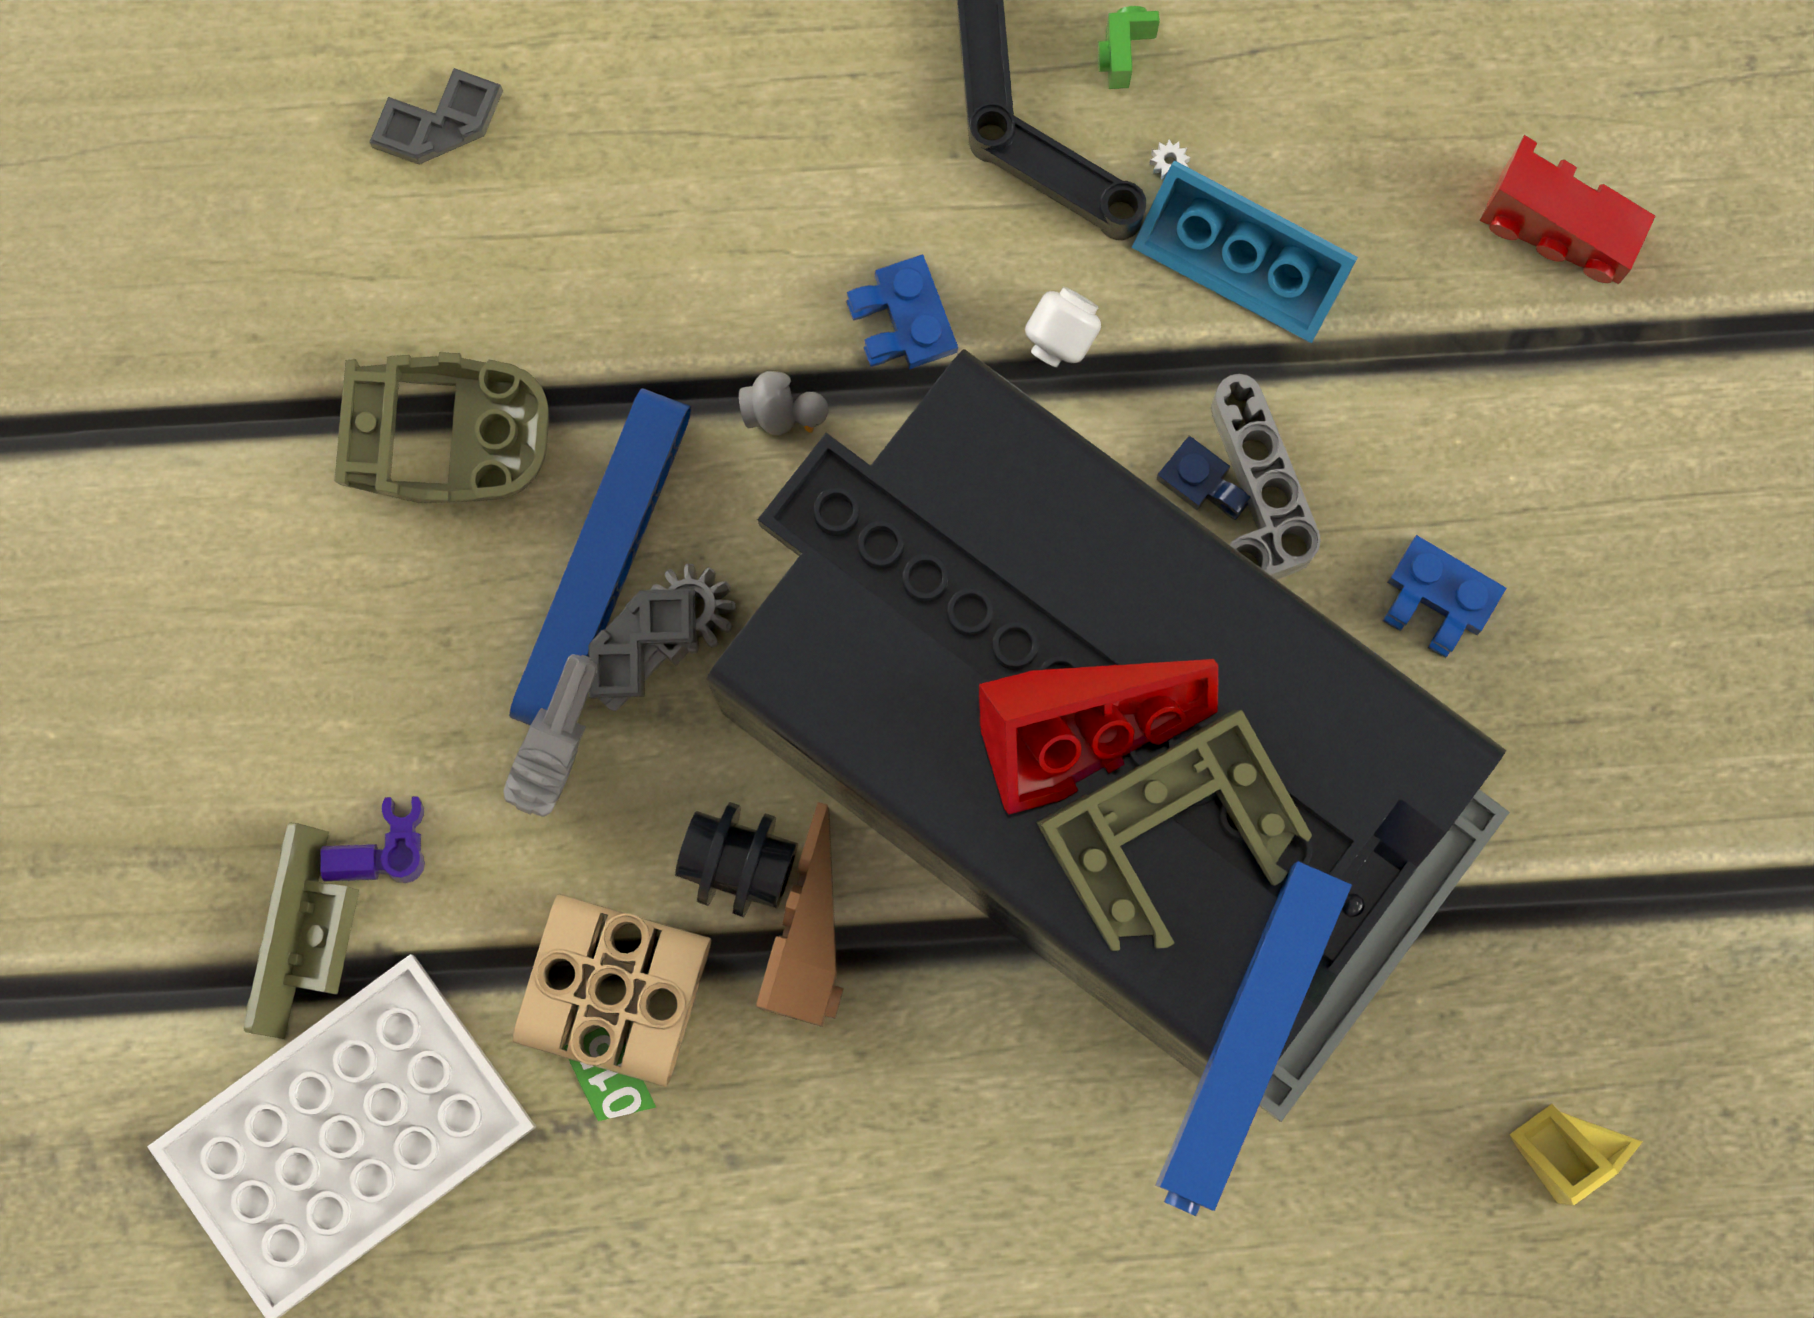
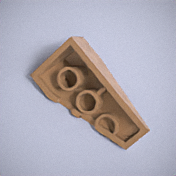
(803, 959)

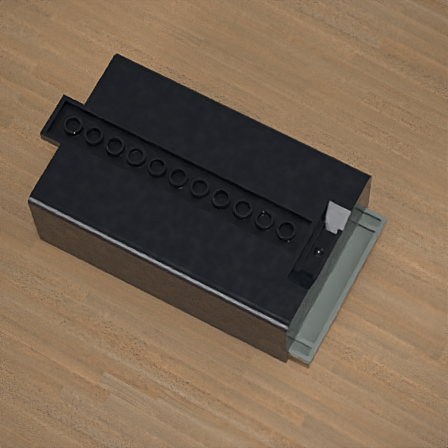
(1022, 547)

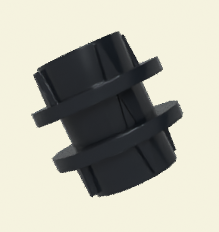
(736, 859)

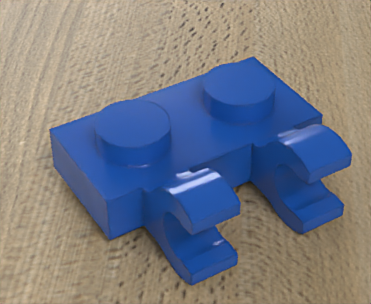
(914, 310)
(1445, 586)

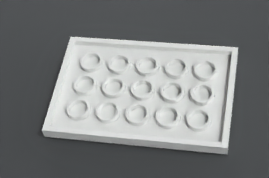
(341, 1137)

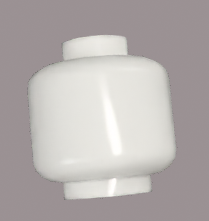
(1063, 327)

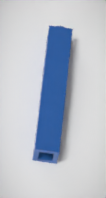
(1252, 1039)

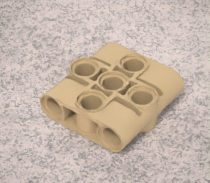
(572, 937)

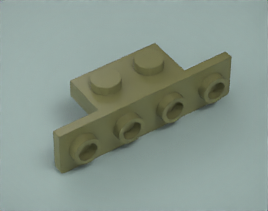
(302, 935)

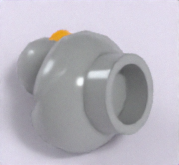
(772, 406)

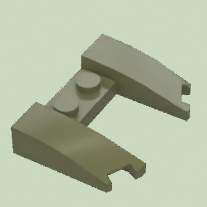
(1215, 758)

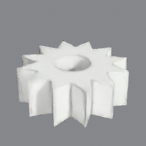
(1168, 151)

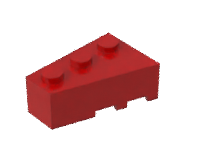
(1566, 216)

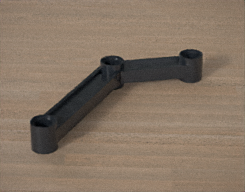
(1022, 148)

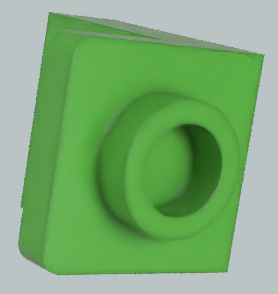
(1115, 52)

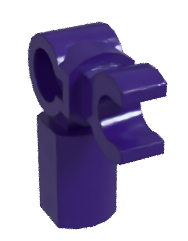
(398, 859)

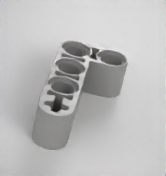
(1257, 475)

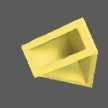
(1572, 1153)

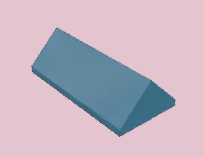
(1244, 251)

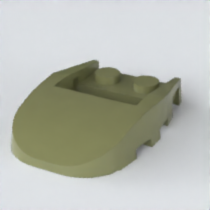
(495, 429)

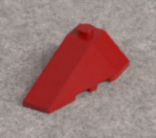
(1070, 722)

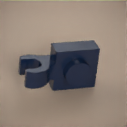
(1198, 475)

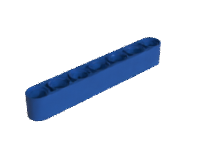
(604, 546)

